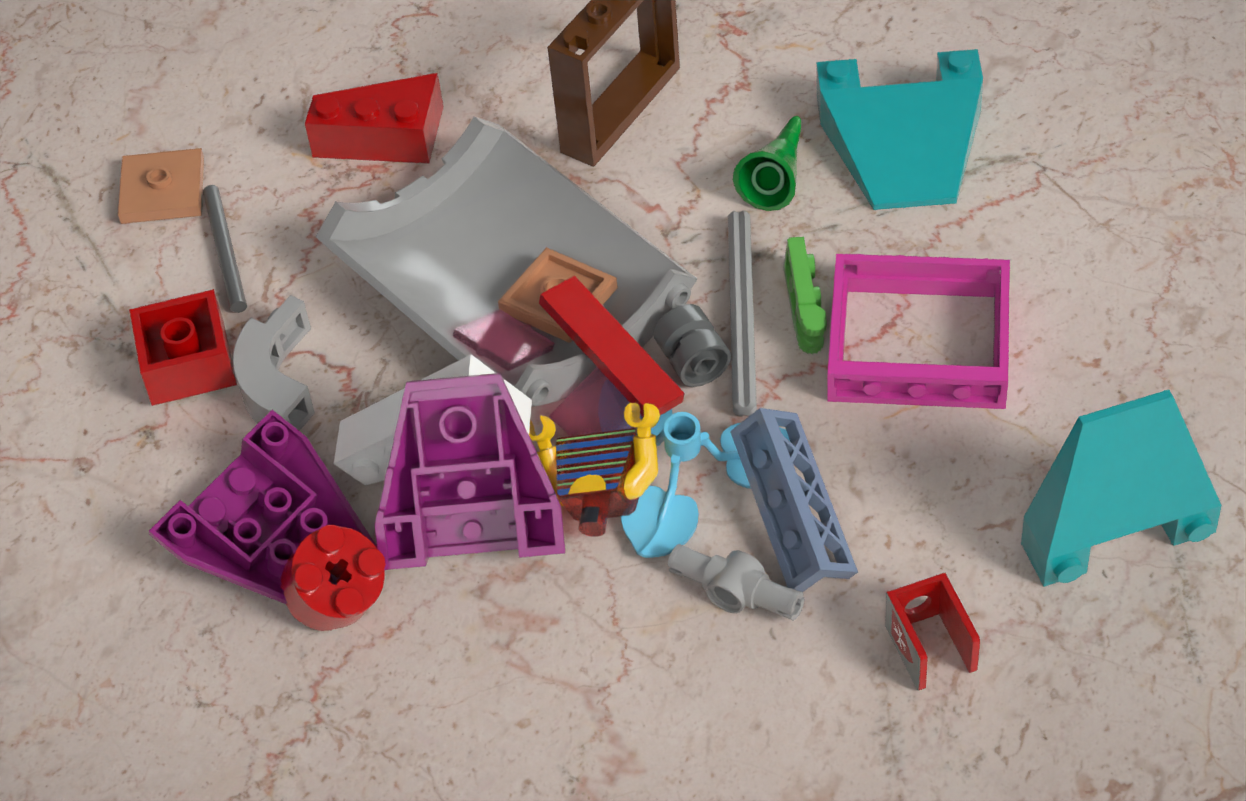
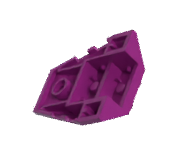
(464, 477)

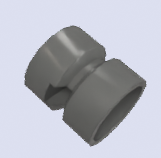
(692, 345)

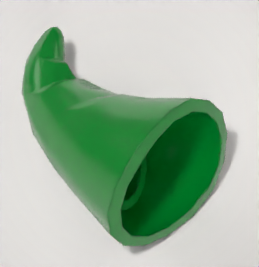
(769, 174)

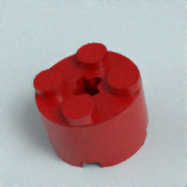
(354, 564)

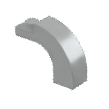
(258, 358)

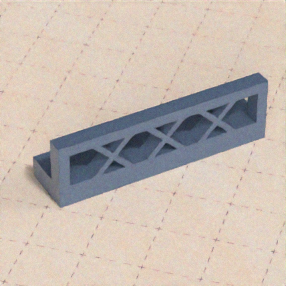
(785, 496)

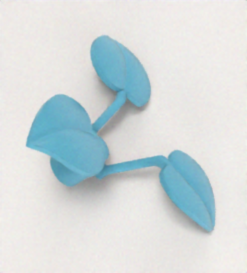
(671, 519)

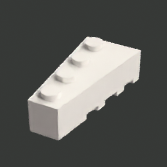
(368, 435)

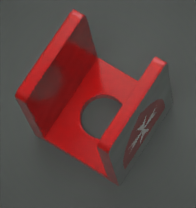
(941, 601)

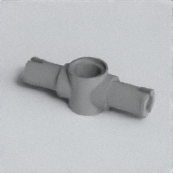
(736, 582)

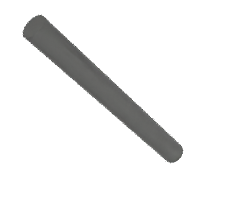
(224, 249)

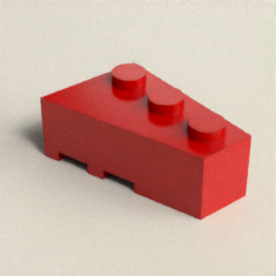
(377, 121)

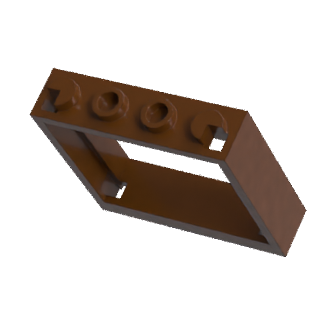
(591, 129)

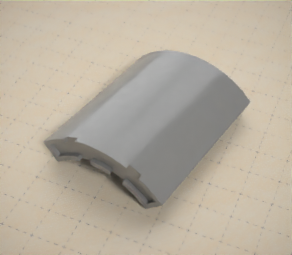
(475, 228)

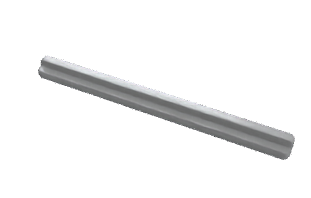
(741, 314)

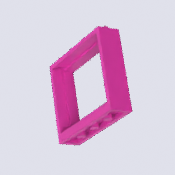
(919, 382)

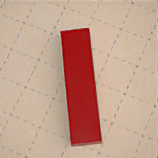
(610, 346)

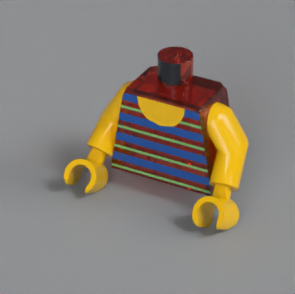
(601, 471)

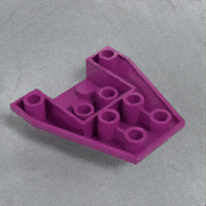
(258, 511)

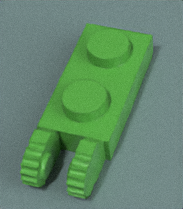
(804, 298)

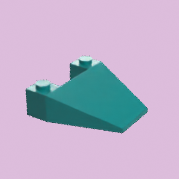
(903, 139)
(1115, 478)

